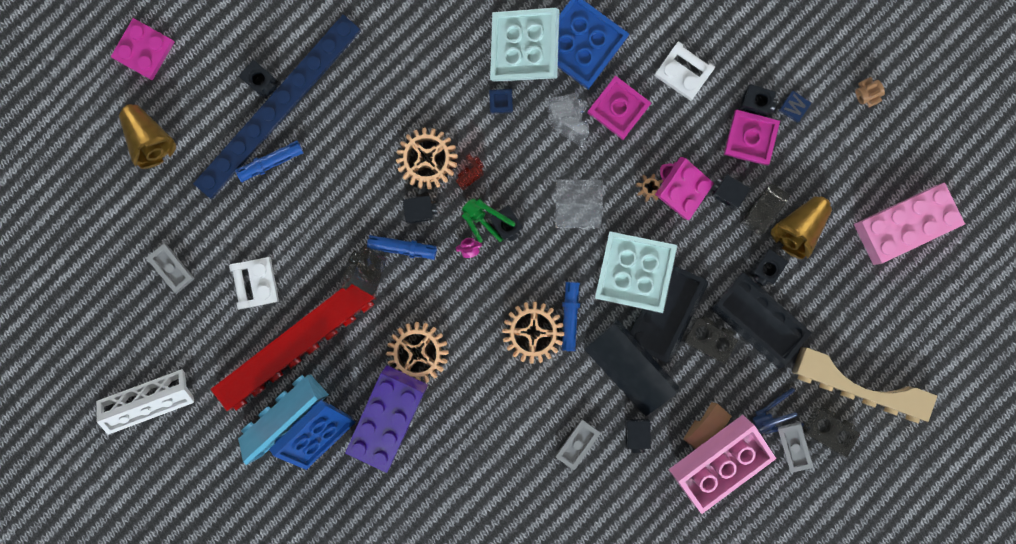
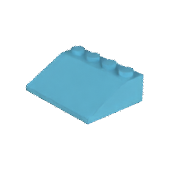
(279, 419)

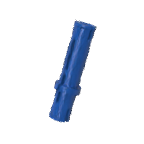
(269, 161)
(396, 246)
(570, 316)

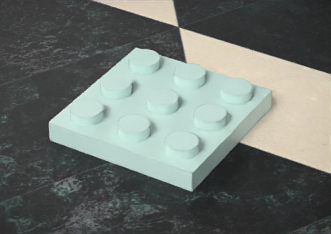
(524, 44)
(636, 272)

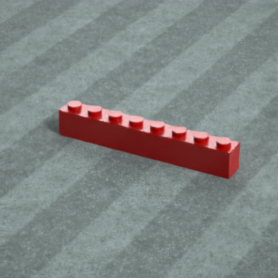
(291, 345)

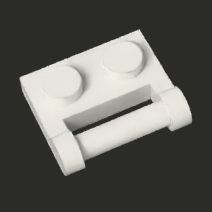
(680, 77)
(261, 281)

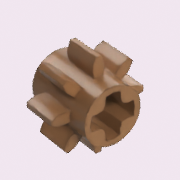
(870, 92)
(644, 191)

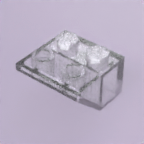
(566, 118)
(578, 203)

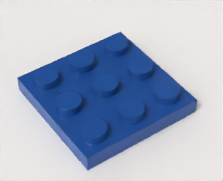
(586, 42)
(312, 435)

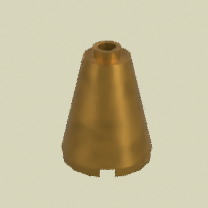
(144, 137)
(803, 227)

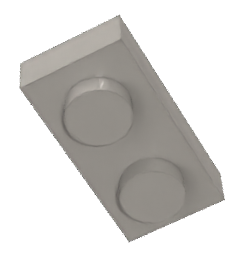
(170, 268)
(577, 444)
(795, 447)

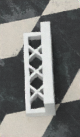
(143, 406)

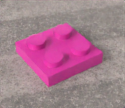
(142, 49)
(619, 107)
(751, 137)
(684, 188)

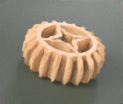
(435, 151)
(548, 333)
(400, 341)

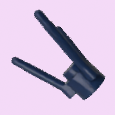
(766, 423)

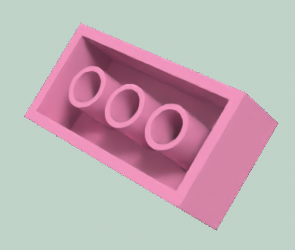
(909, 224)
(722, 463)

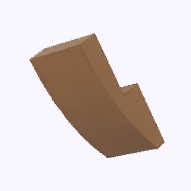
(711, 423)

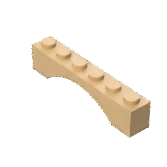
(819, 367)

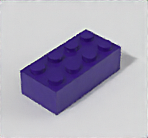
(386, 418)

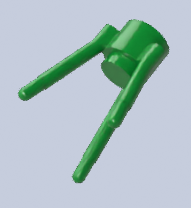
(475, 211)

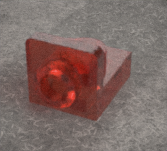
(468, 175)

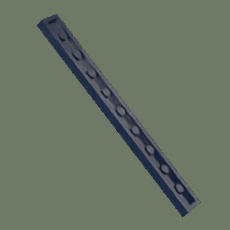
(277, 107)

